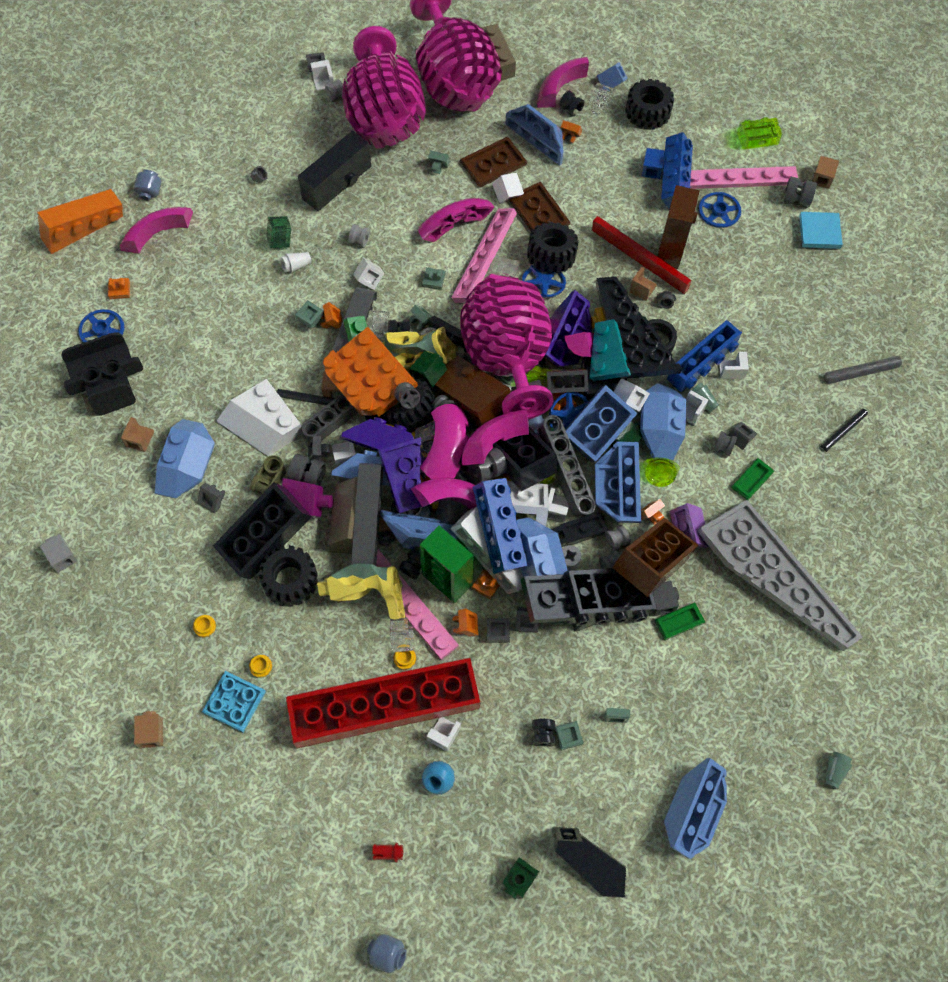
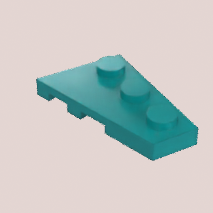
(608, 357)

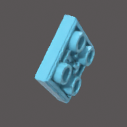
(820, 230)
(234, 701)

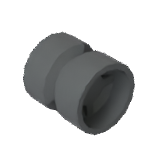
(806, 193)
(494, 466)
(304, 470)

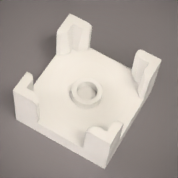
(531, 500)

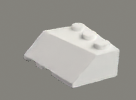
(261, 419)

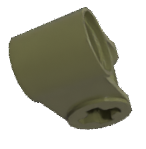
(265, 476)

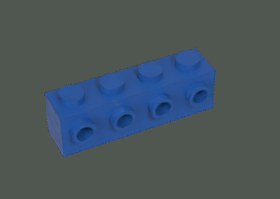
(676, 165)
(705, 355)
(500, 525)

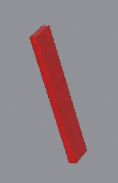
(641, 255)

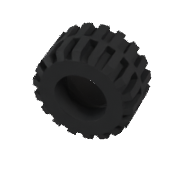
(646, 114)
(552, 247)
(416, 416)
(292, 592)

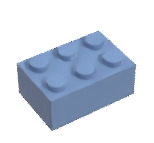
(599, 423)

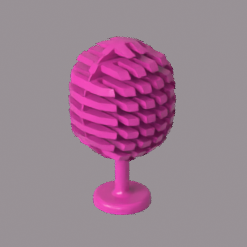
(455, 58)
(382, 92)
(508, 335)

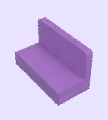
(689, 520)

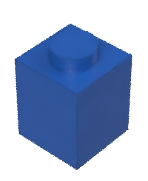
(653, 163)

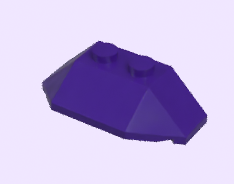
(568, 319)
(377, 435)

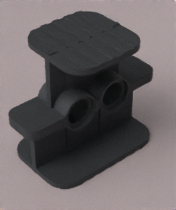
(98, 360)

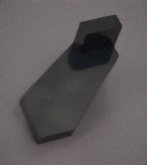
(591, 862)

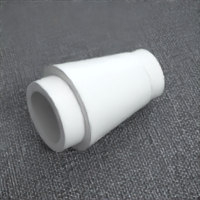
(295, 261)

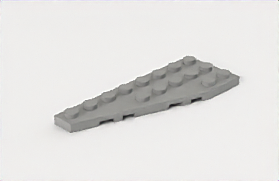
(761, 558)

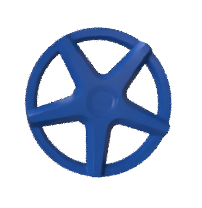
(719, 209)
(544, 281)
(100, 327)
(568, 412)

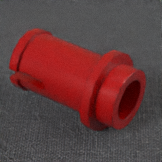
(388, 852)

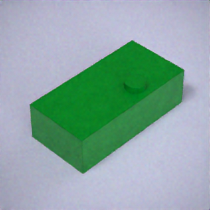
(446, 564)

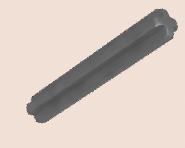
(862, 369)

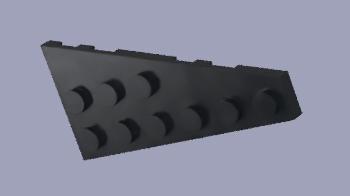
(640, 341)

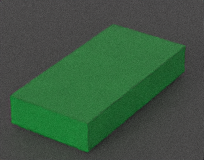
(752, 479)
(680, 621)

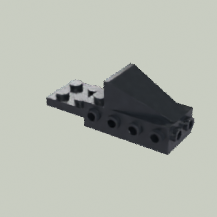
(585, 598)

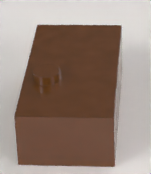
(678, 225)
(472, 390)
(655, 556)

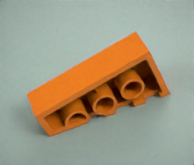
(77, 219)

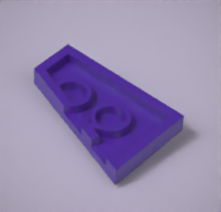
(402, 471)

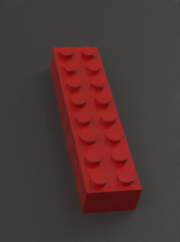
(382, 703)

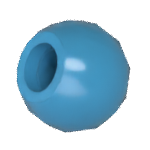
(438, 777)

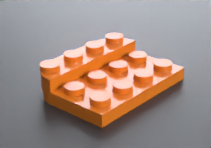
(367, 374)

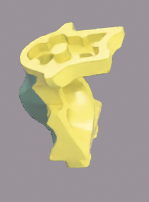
(432, 342)
(359, 579)

